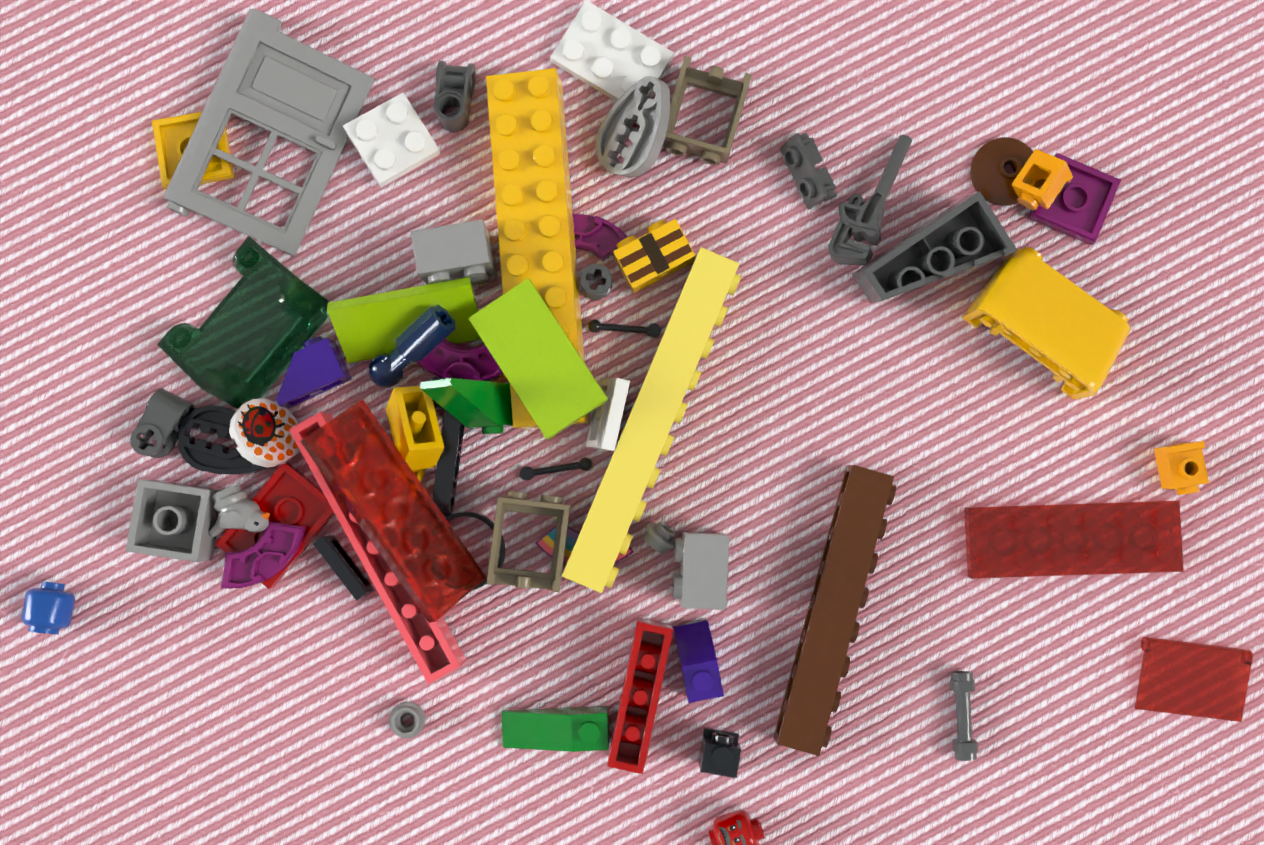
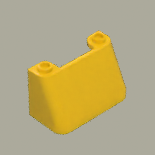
(1051, 321)

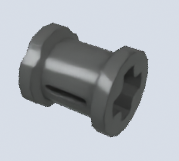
(591, 272)

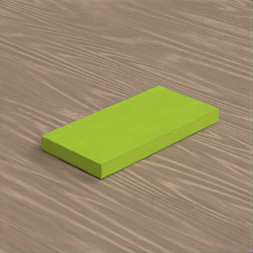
(374, 322)
(538, 359)

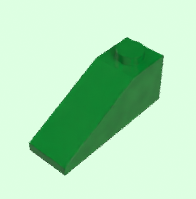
(474, 402)
(557, 729)

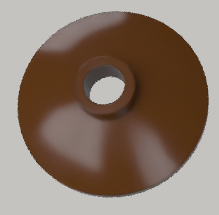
(988, 169)

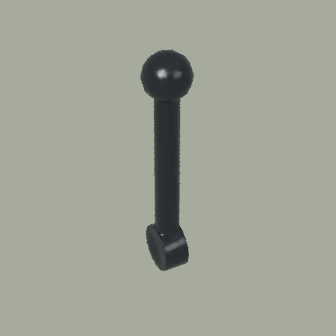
(652, 330)
(528, 473)

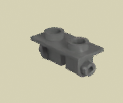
(800, 156)

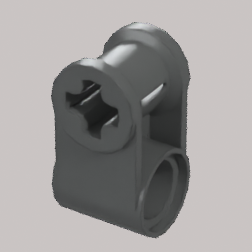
(454, 89)
(162, 421)

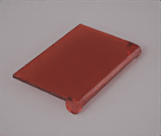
(1193, 679)

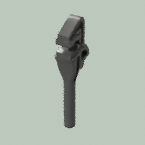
(865, 218)

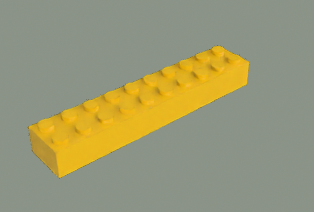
(535, 200)

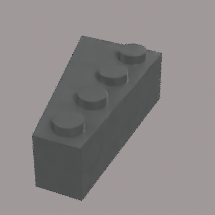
(946, 245)

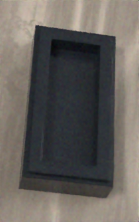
(344, 567)

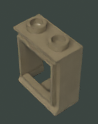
(711, 82)
(547, 506)

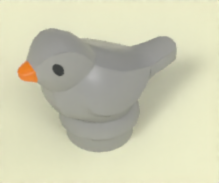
(237, 512)

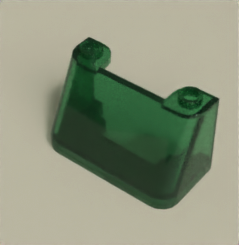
(251, 331)

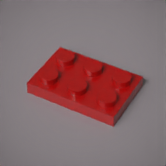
(288, 500)

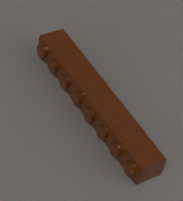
(834, 609)

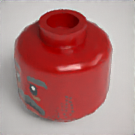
(736, 829)

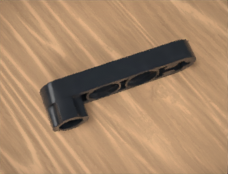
(449, 461)

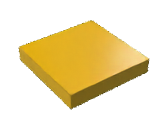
(171, 139)

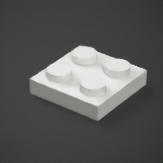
(391, 139)

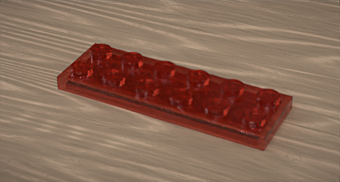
(394, 510)
(1073, 539)

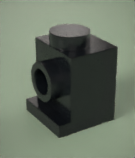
(719, 753)

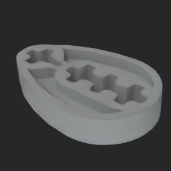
(617, 126)

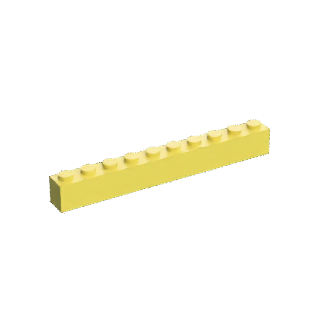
(650, 421)

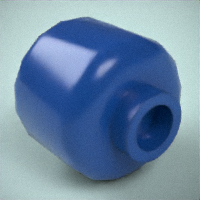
(48, 608)

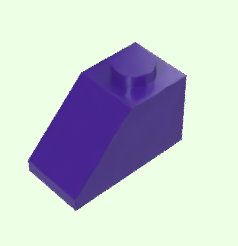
(312, 372)
(698, 661)

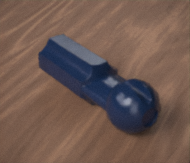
(412, 346)

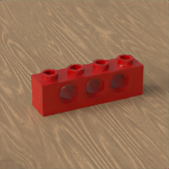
(640, 695)

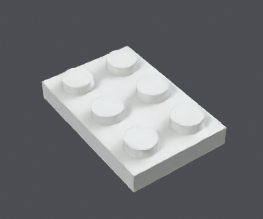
(608, 52)

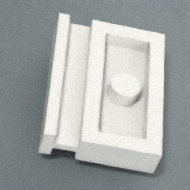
(608, 416)

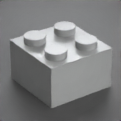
(454, 253)
(172, 521)
(702, 570)

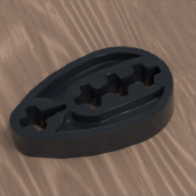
(214, 459)

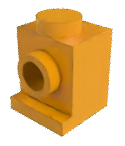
(1038, 171)
(1171, 466)

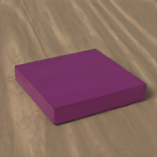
(1080, 204)

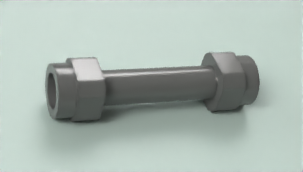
(964, 747)

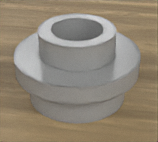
(659, 537)
(401, 729)

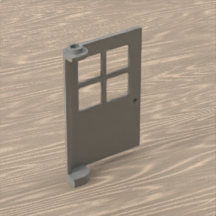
(288, 93)

